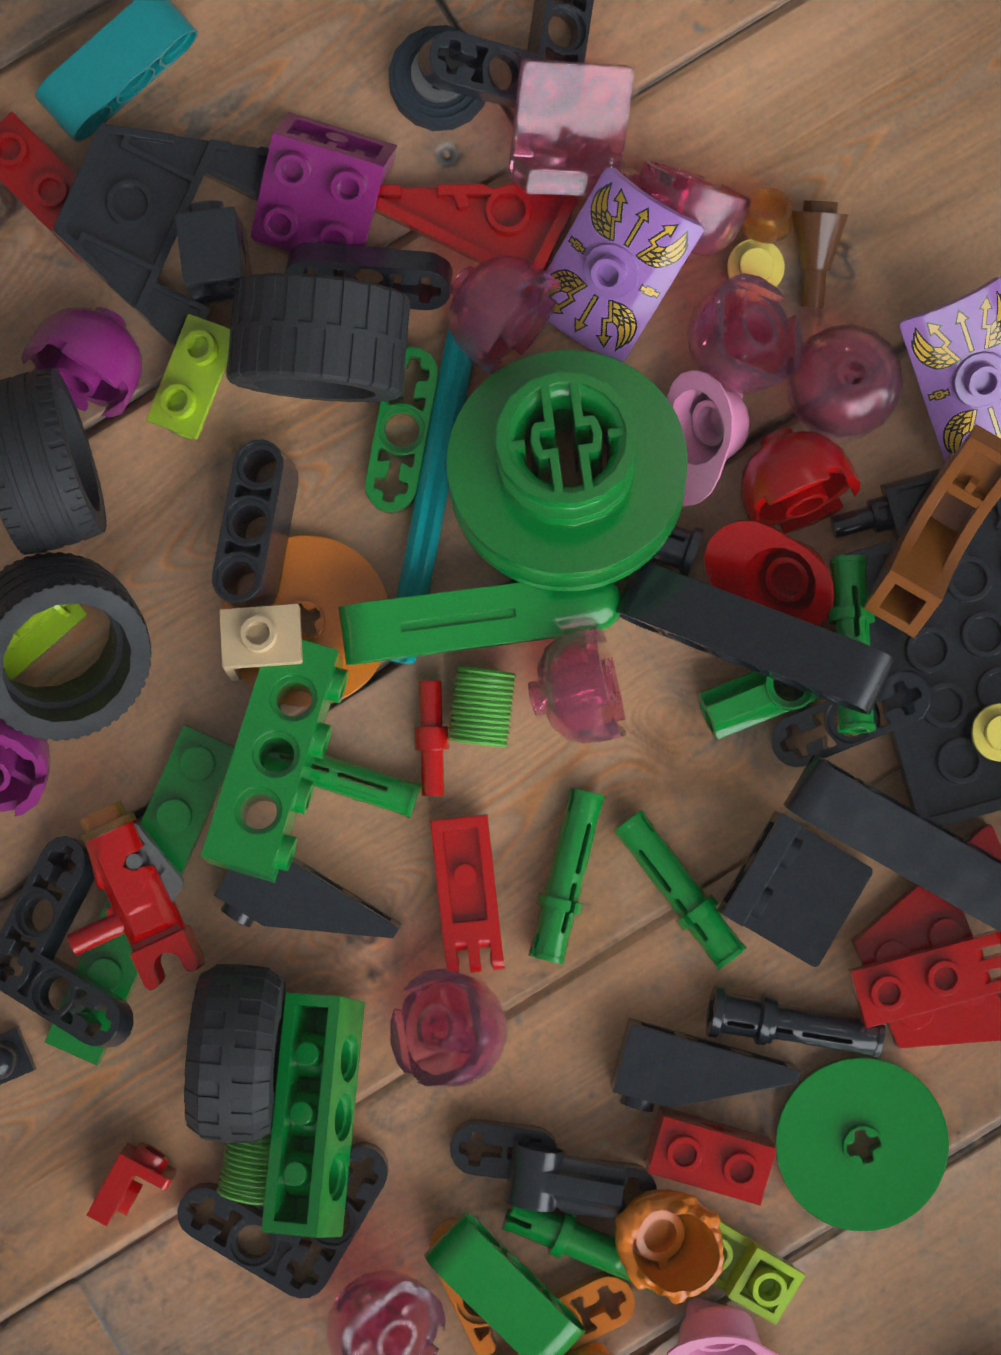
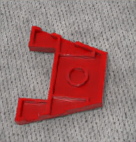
(924, 921)

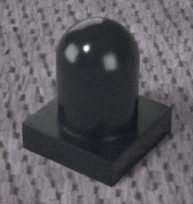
(14, 1056)

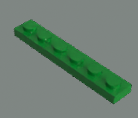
(175, 823)

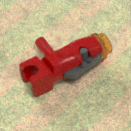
(141, 895)

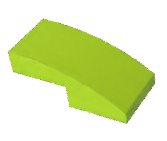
(756, 1275)

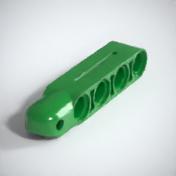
(470, 620)

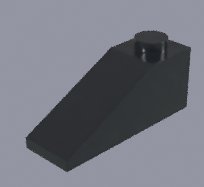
(301, 901)
(684, 1069)

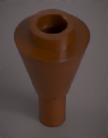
(817, 239)

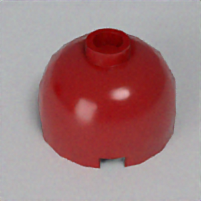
(796, 479)

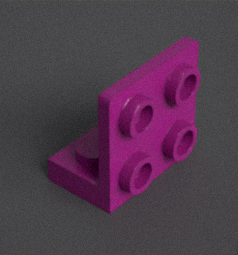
(319, 184)

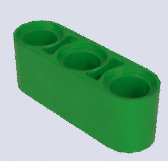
(503, 1290)

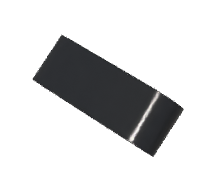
(245, 503)

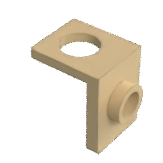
(260, 637)

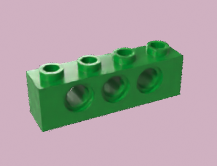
(266, 850)
(313, 1116)

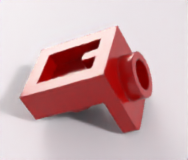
(121, 1189)

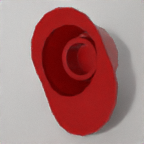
(770, 570)

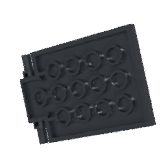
(953, 650)

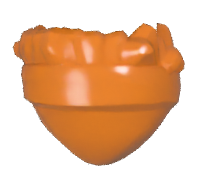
(669, 1244)

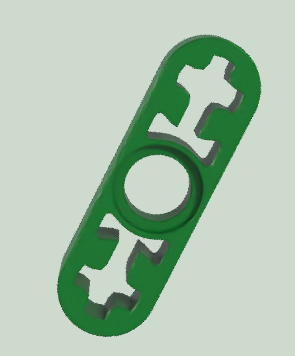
(408, 475)

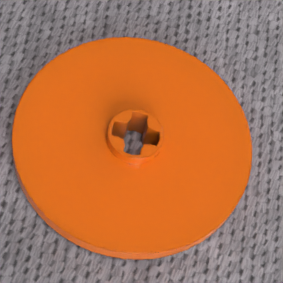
(321, 578)

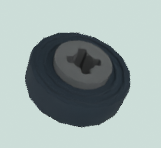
(421, 101)

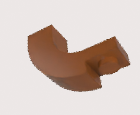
(938, 534)

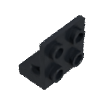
(795, 889)

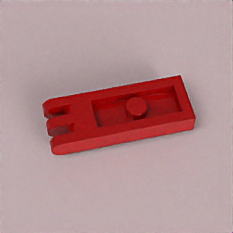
(33, 172)
(467, 890)
(926, 979)

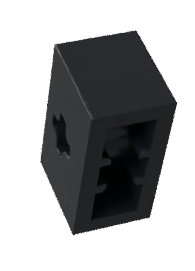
(212, 250)

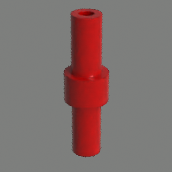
(431, 738)

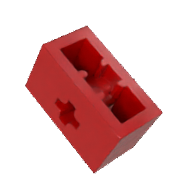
(709, 1155)

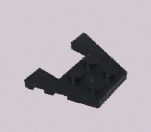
(126, 207)

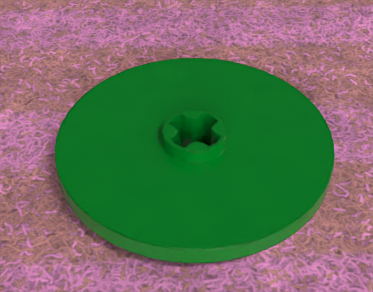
(901, 1164)

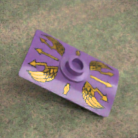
(617, 265)
(959, 363)

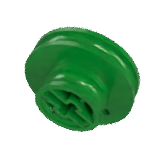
(527, 518)

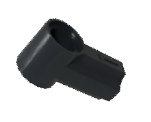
(548, 1178)

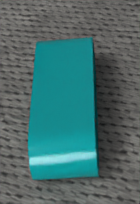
(115, 65)

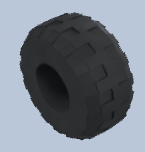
(234, 1053)

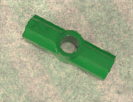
(745, 703)

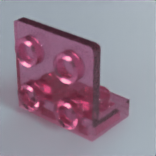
(569, 125)

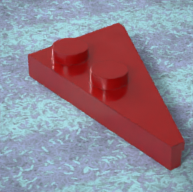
(481, 219)

